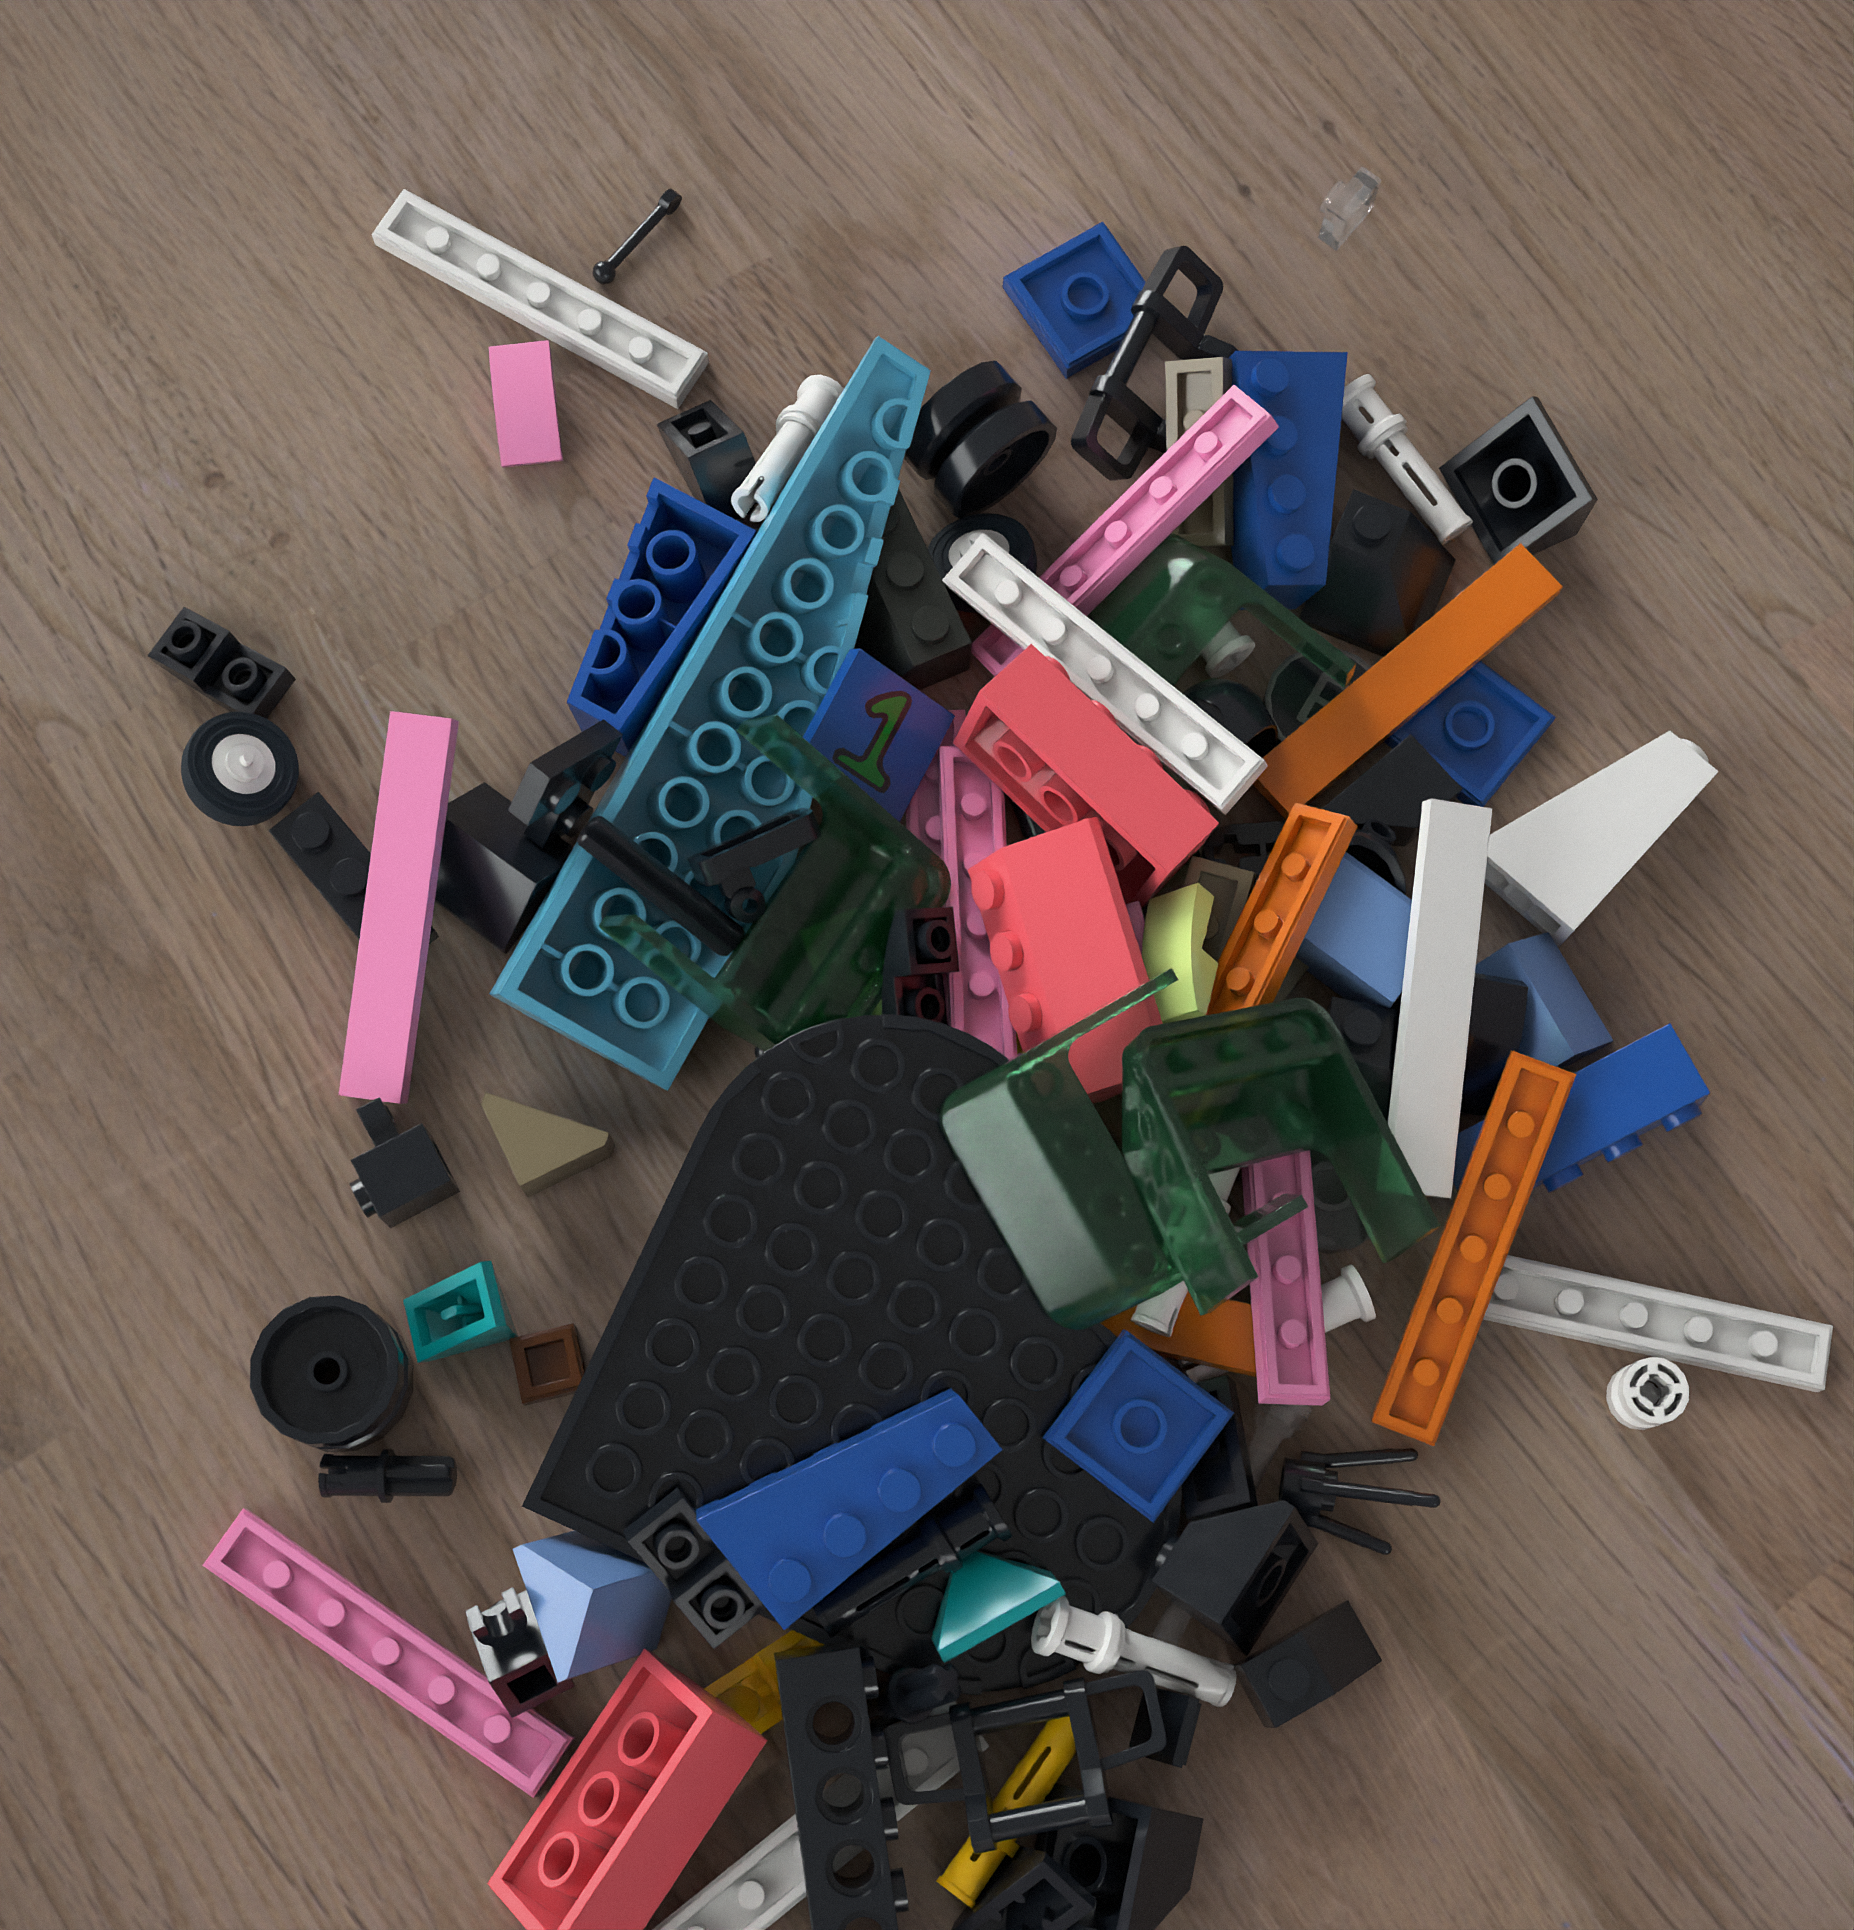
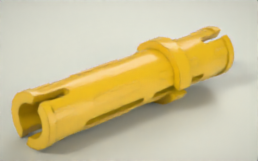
(1026, 1786)

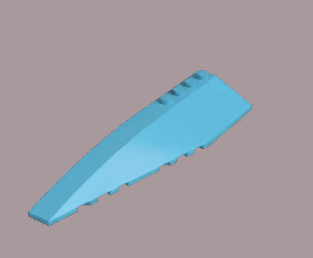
(690, 773)

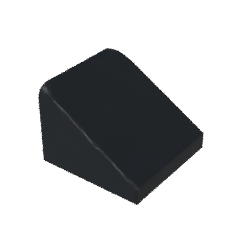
(1180, 1720)

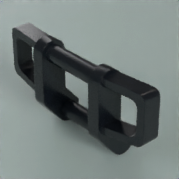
(1179, 334)
(969, 1723)

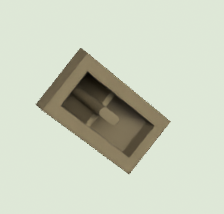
(543, 1145)

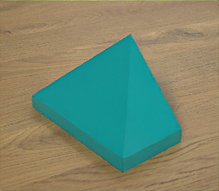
(459, 1314)
(988, 1598)

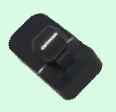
(730, 860)

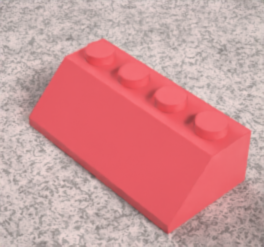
(1073, 763)
(1064, 945)
(628, 1805)

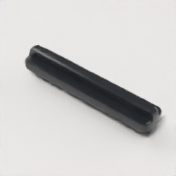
(660, 886)

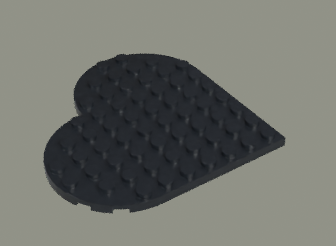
(821, 1282)

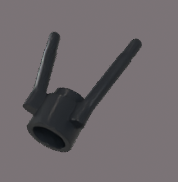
(1312, 1489)

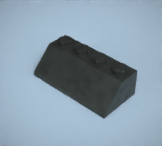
(908, 610)

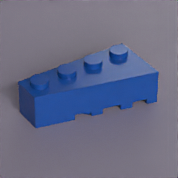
(1289, 481)
(655, 609)
(1612, 1106)
(833, 1512)

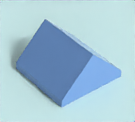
(1359, 936)
(1558, 1016)
(591, 1602)

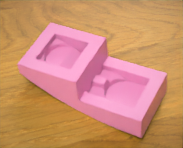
(525, 403)

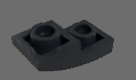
(220, 666)
(916, 957)
(1494, 1031)
(693, 1569)

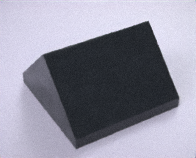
(1520, 484)
(491, 870)

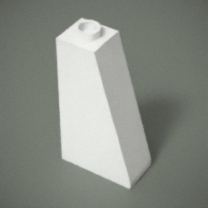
(1583, 842)

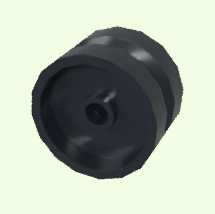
(978, 439)
(319, 1338)

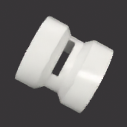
(1633, 1396)

